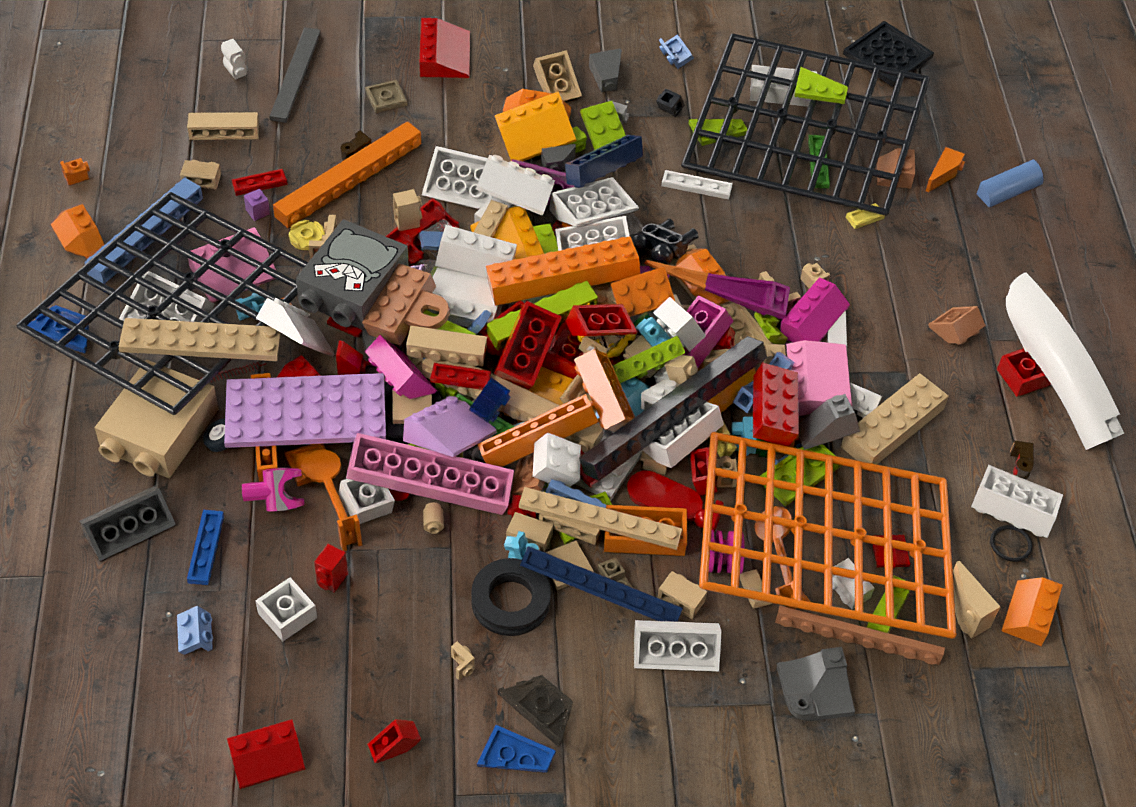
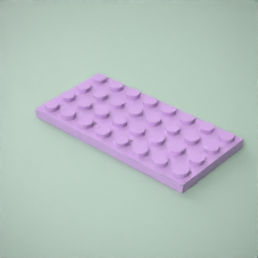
(304, 410)

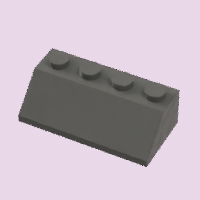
(127, 522)

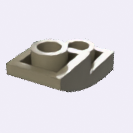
(613, 570)

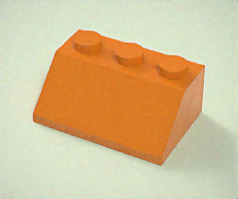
(1032, 609)

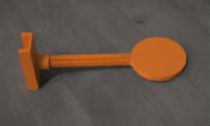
(323, 467)
(779, 533)

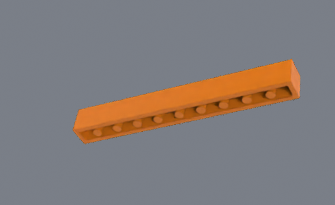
(347, 174)

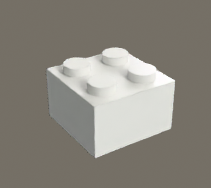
(679, 323)
(556, 460)
(365, 500)
(286, 609)

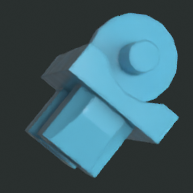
(254, 302)
(518, 545)

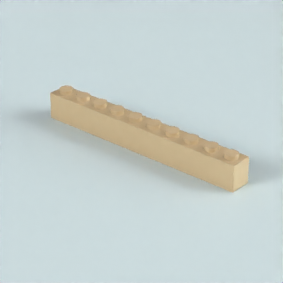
(523, 405)

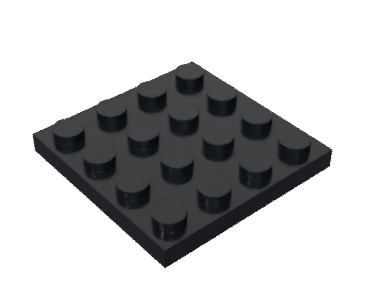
(889, 48)

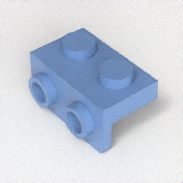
(676, 50)
(194, 630)

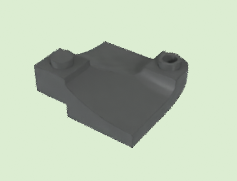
(817, 686)

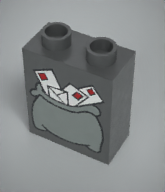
(349, 273)

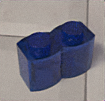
(490, 400)

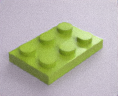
(602, 124)

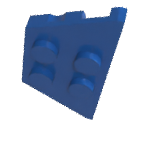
(56, 331)

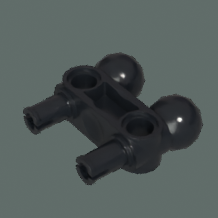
(663, 242)

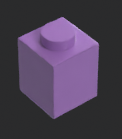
(256, 204)

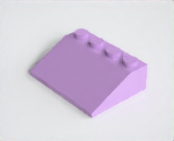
(446, 427)

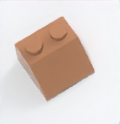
(888, 164)
(958, 324)

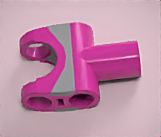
(273, 489)

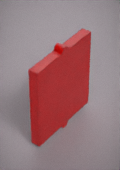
(900, 557)

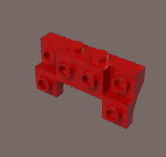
(432, 213)

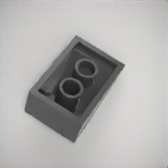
(828, 422)

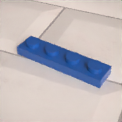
(205, 547)

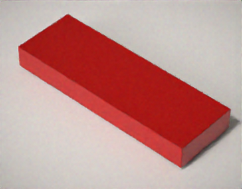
(259, 181)
(459, 376)

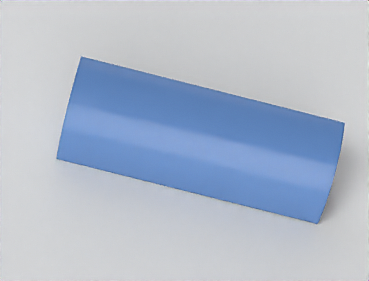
(1010, 183)

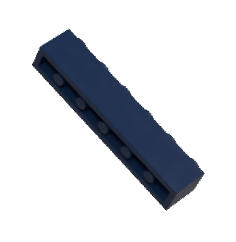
(603, 160)

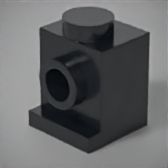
(670, 102)

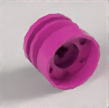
(722, 558)

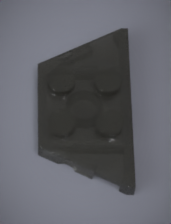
(541, 705)

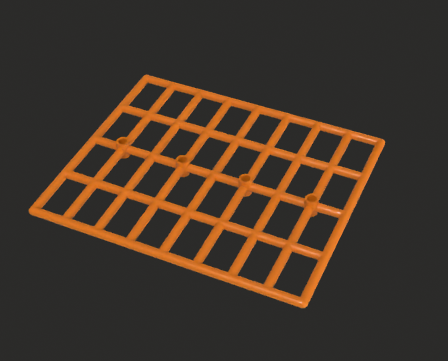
(856, 538)

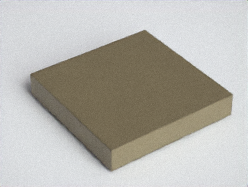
(386, 96)

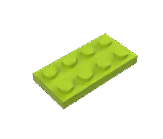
(813, 473)

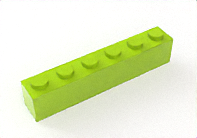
(560, 304)

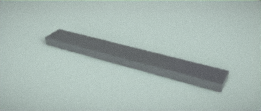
(295, 75)

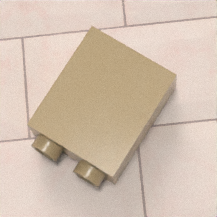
(149, 435)

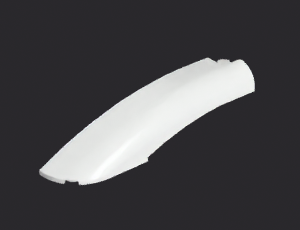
(1063, 361)

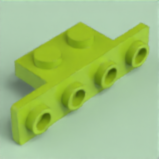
(651, 358)

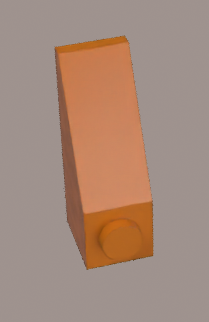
(946, 168)

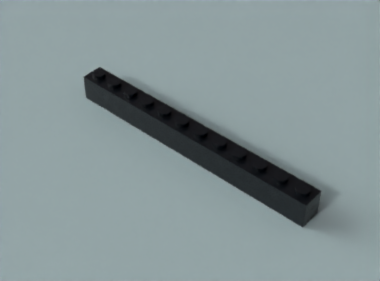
(672, 408)

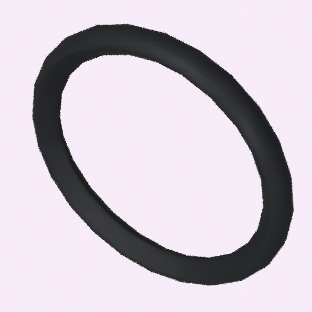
(1006, 557)

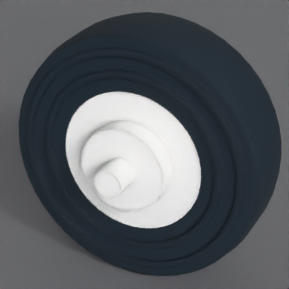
(215, 436)

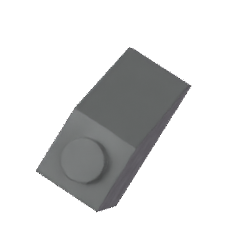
(558, 156)

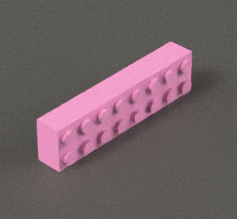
(430, 474)

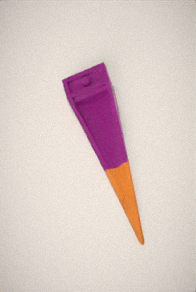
(756, 295)

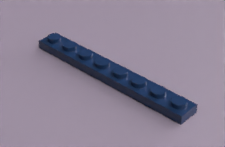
(600, 586)

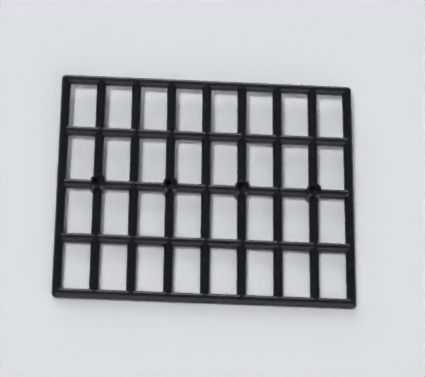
(831, 126)
(154, 312)

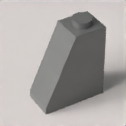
(606, 68)

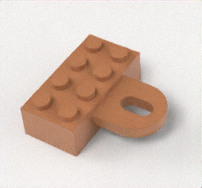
(403, 304)

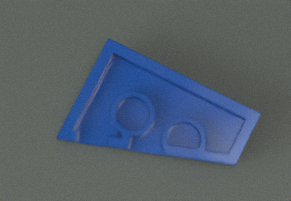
(515, 752)

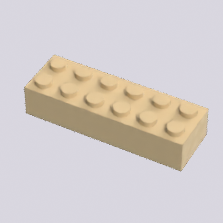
(895, 420)

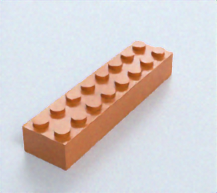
(562, 270)

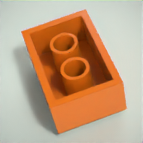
(643, 291)

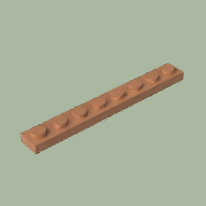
(860, 635)

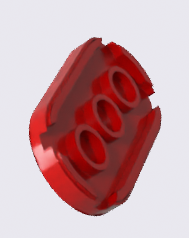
(655, 490)

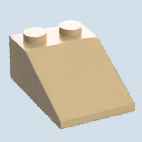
(557, 74)
(973, 604)

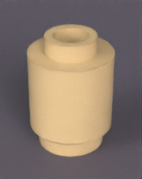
(433, 518)

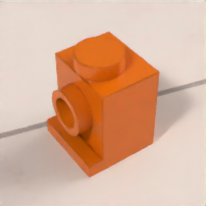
(75, 171)

